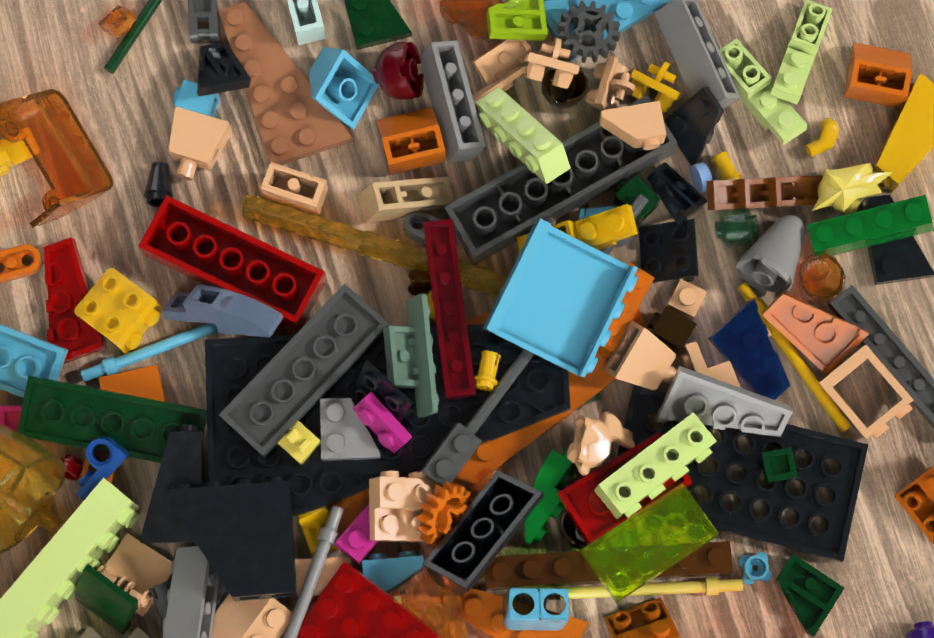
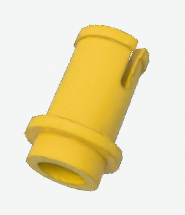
(725, 167)
(487, 371)

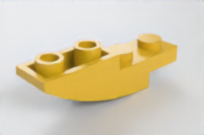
(599, 229)

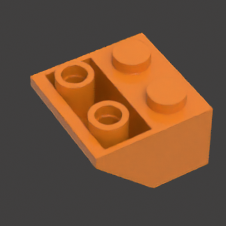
(878, 75)
(411, 140)
(918, 501)
(642, 621)

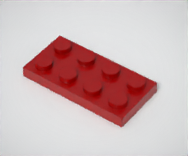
(586, 507)

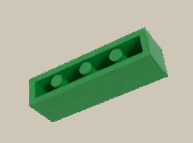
(871, 226)

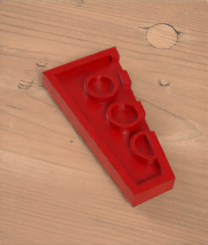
(66, 289)

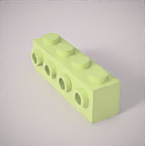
(522, 135)
(656, 465)

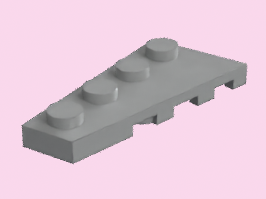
(722, 405)

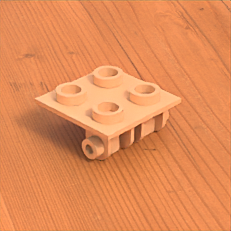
(137, 569)

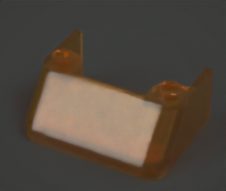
(59, 149)

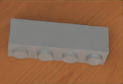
(696, 50)
(452, 101)
(191, 596)

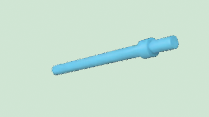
(112, 365)

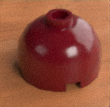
(398, 71)

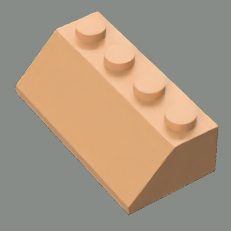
(250, 619)

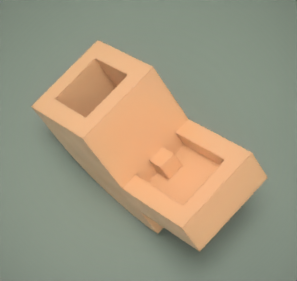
(693, 360)

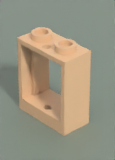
(848, 367)

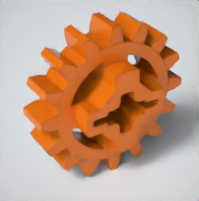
(442, 511)

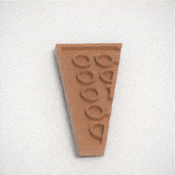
(278, 92)

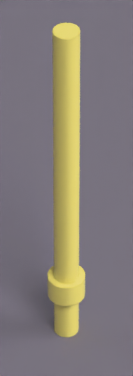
(710, 586)

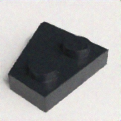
(219, 70)
(695, 123)
(676, 193)

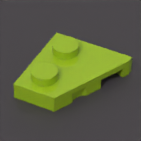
(518, 20)

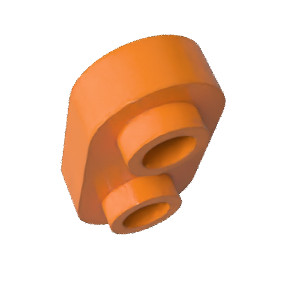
(13, 262)

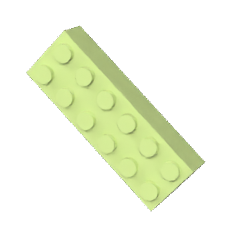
(59, 565)

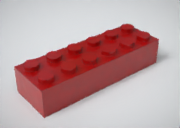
(232, 260)

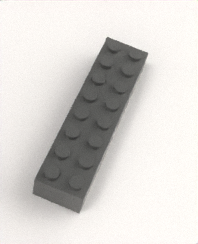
(511, 204)

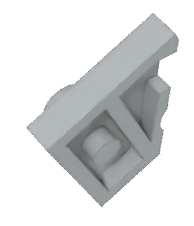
(343, 433)

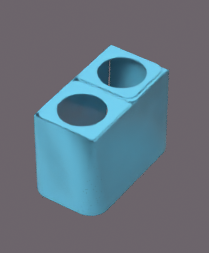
(531, 621)

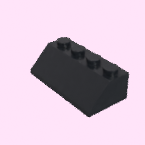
(481, 532)

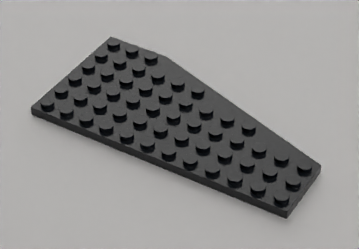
(233, 363)

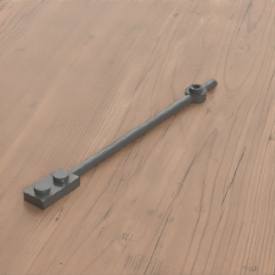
(461, 441)

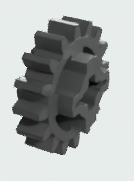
(588, 31)

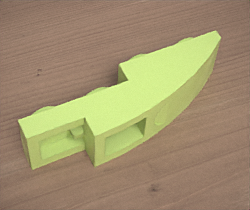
(801, 51)
(755, 88)

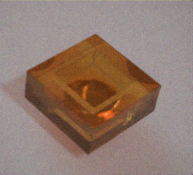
(118, 21)

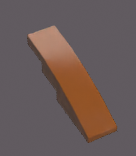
(763, 192)

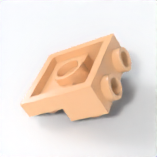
(396, 504)

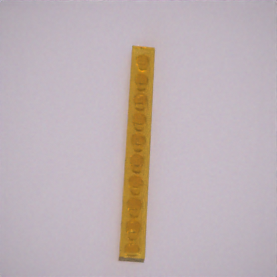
(362, 242)

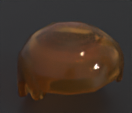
(821, 276)

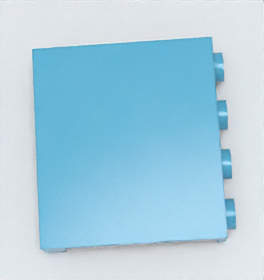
(561, 299)

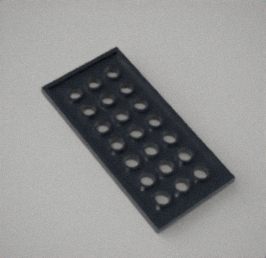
(771, 528)

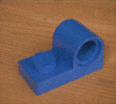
(104, 467)

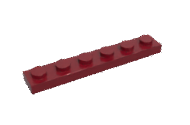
(449, 309)

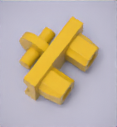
(666, 94)

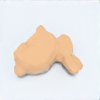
(593, 441)

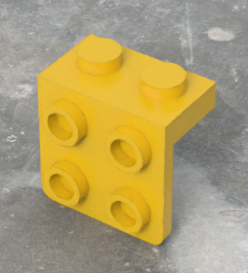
(119, 310)

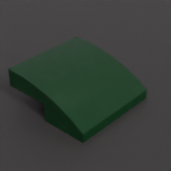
(105, 599)

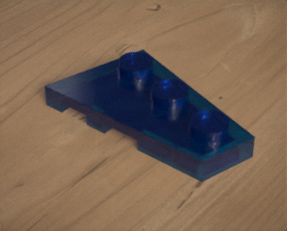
(747, 346)

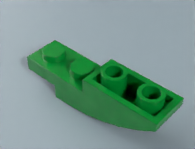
(552, 473)

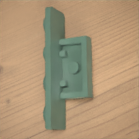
(411, 356)

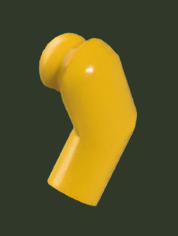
(827, 139)

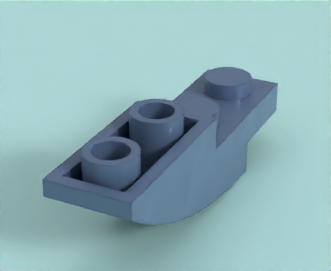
(224, 308)

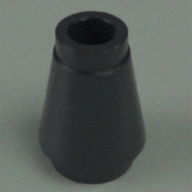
(158, 184)

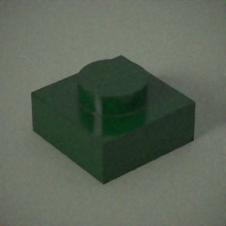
(778, 465)

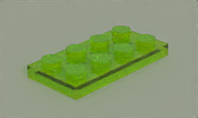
(649, 543)

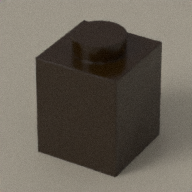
(671, 329)

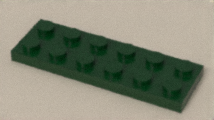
(81, 414)

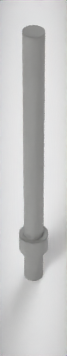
(326, 537)

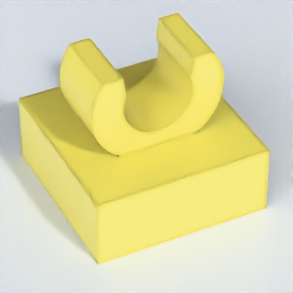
(299, 442)

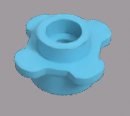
(759, 560)

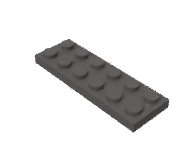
(304, 370)

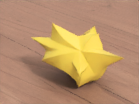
(848, 187)

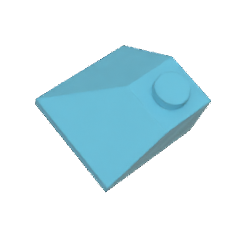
(341, 85)

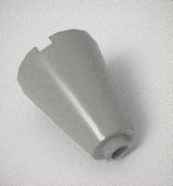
(774, 257)

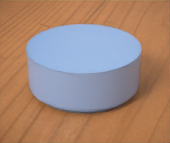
(700, 175)

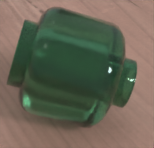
(737, 228)

